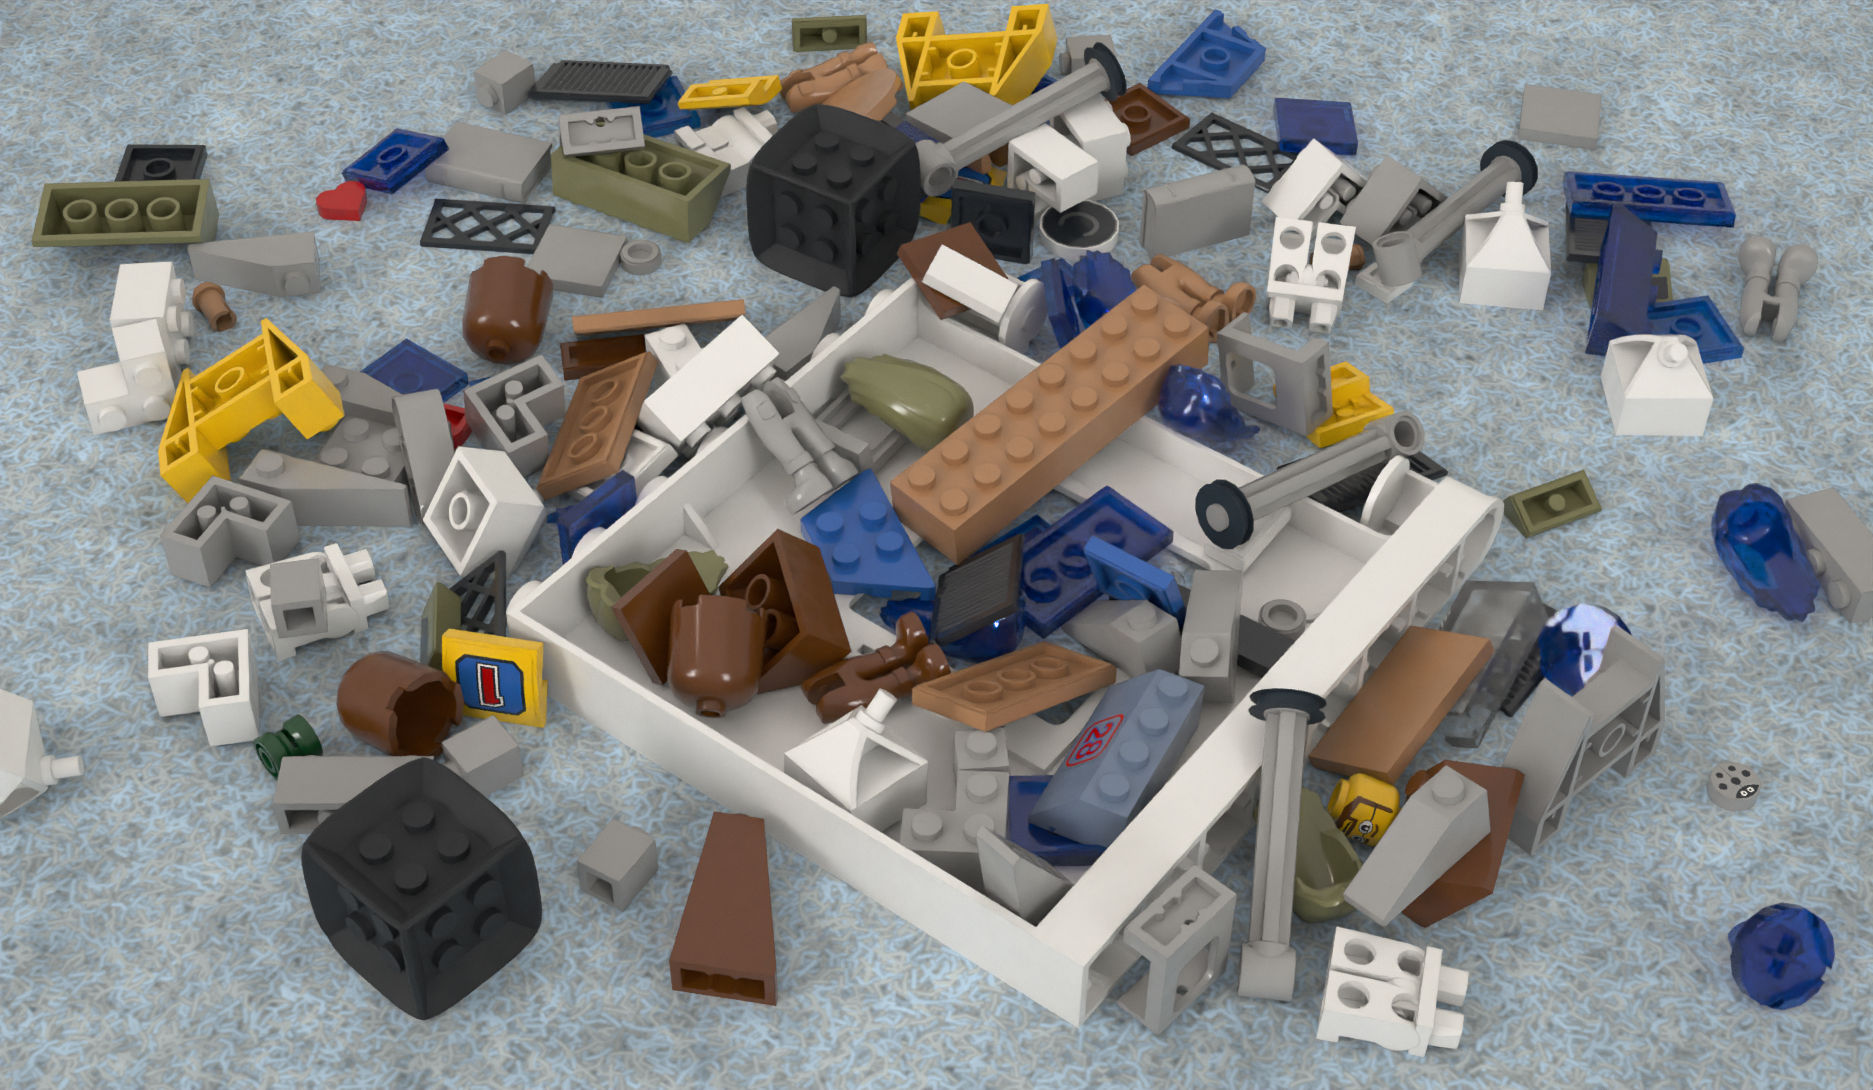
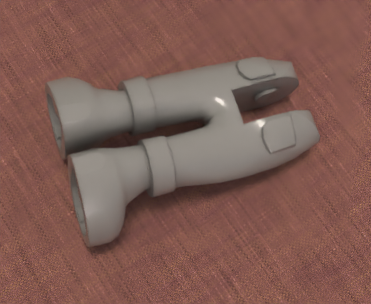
(1794, 269)
(783, 427)

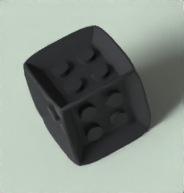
(833, 199)
(423, 886)

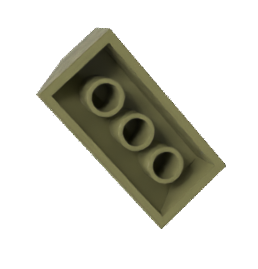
(651, 186)
(126, 213)

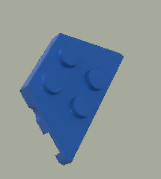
(1209, 62)
(865, 542)

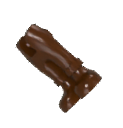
(894, 668)

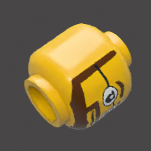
(1364, 808)

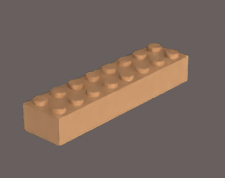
(1047, 425)

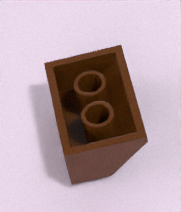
(804, 618)
(1478, 869)

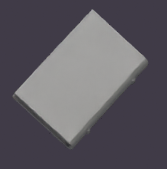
(491, 162)
(1197, 211)

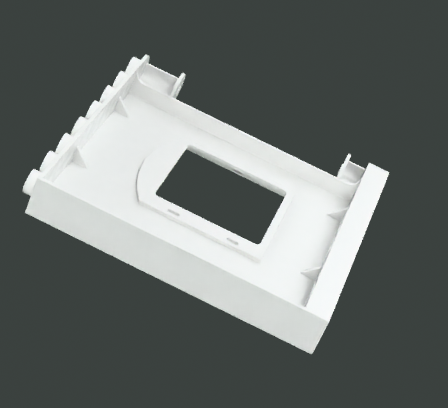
(1350, 578)

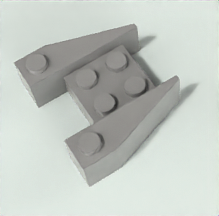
(358, 471)
(1580, 736)

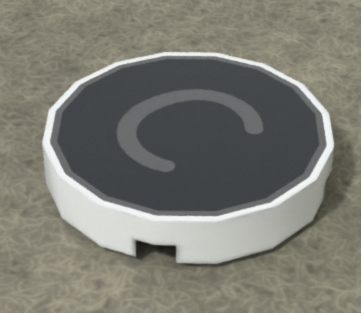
(1079, 229)

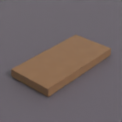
(658, 317)
(597, 425)
(1013, 685)
(1401, 704)

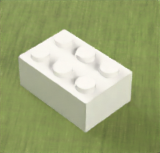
(709, 388)

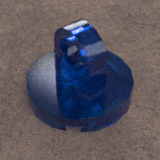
(1575, 644)
(1781, 955)

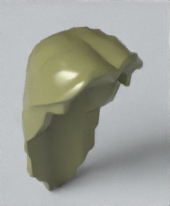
(909, 397)
(612, 583)
(1323, 864)

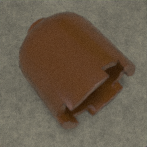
(506, 310)
(715, 653)
(399, 704)

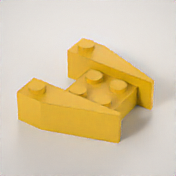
(998, 62)
(234, 397)

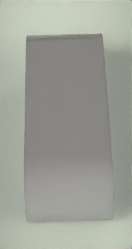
(423, 444)

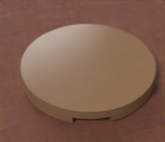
(869, 94)

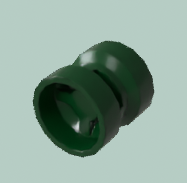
(294, 739)

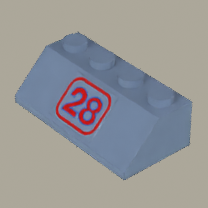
(1121, 758)

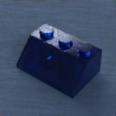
(1623, 281)

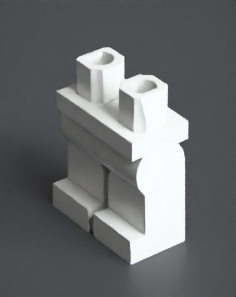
(731, 140)
(1303, 286)
(346, 601)
(1390, 994)

